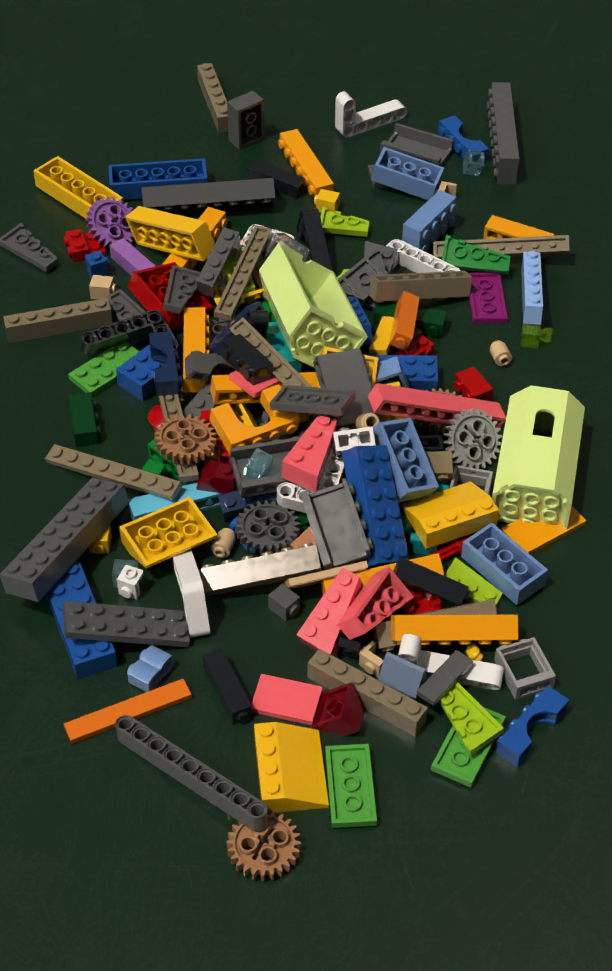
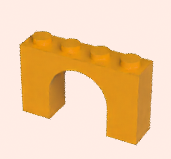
(235, 433)

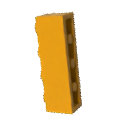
(503, 228)

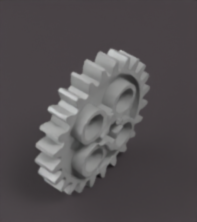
(473, 438)

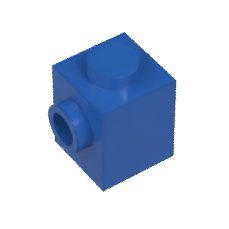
(96, 264)

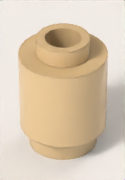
(500, 353)
(369, 418)
(224, 543)

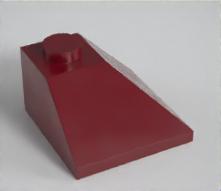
(216, 477)
(339, 711)

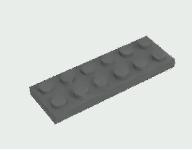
(125, 624)

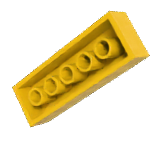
(71, 186)
(171, 233)

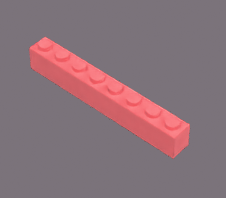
(428, 405)

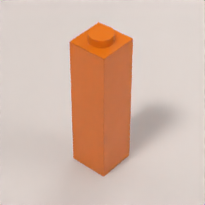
(404, 320)

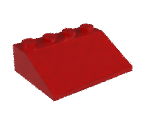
(151, 287)

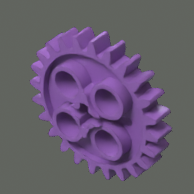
(112, 222)

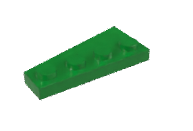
(474, 257)

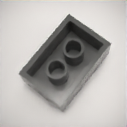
(246, 120)

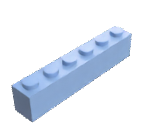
(532, 288)

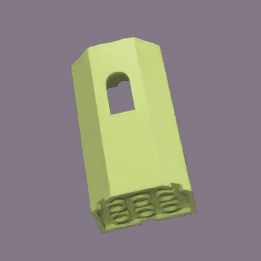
(309, 305)
(538, 471)

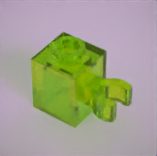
(532, 334)

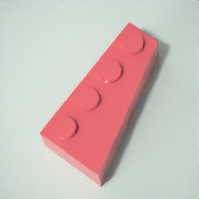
(309, 455)
(374, 603)
(321, 627)

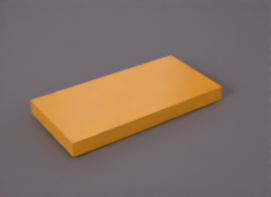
(541, 534)

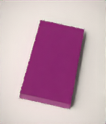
(487, 299)

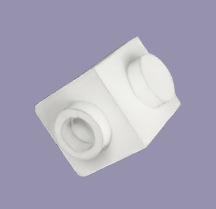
(129, 582)

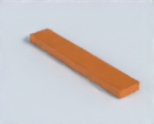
(136, 707)

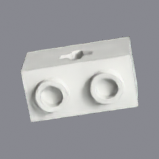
(356, 437)

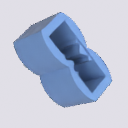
(150, 668)

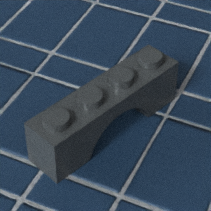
(211, 274)
(200, 365)

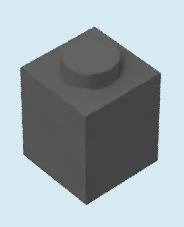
(284, 602)

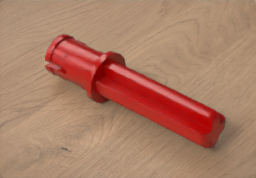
(452, 549)

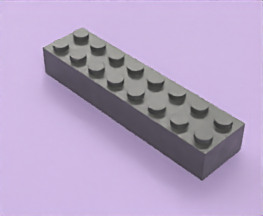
(502, 133)
(209, 194)
(64, 539)

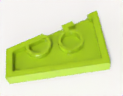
(479, 588)

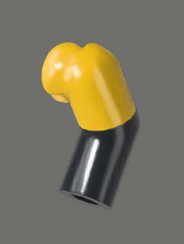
(473, 651)

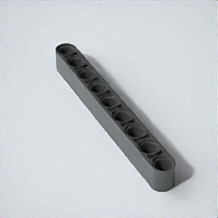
(192, 773)

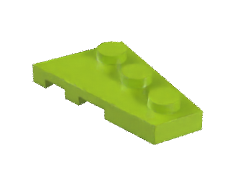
(339, 224)

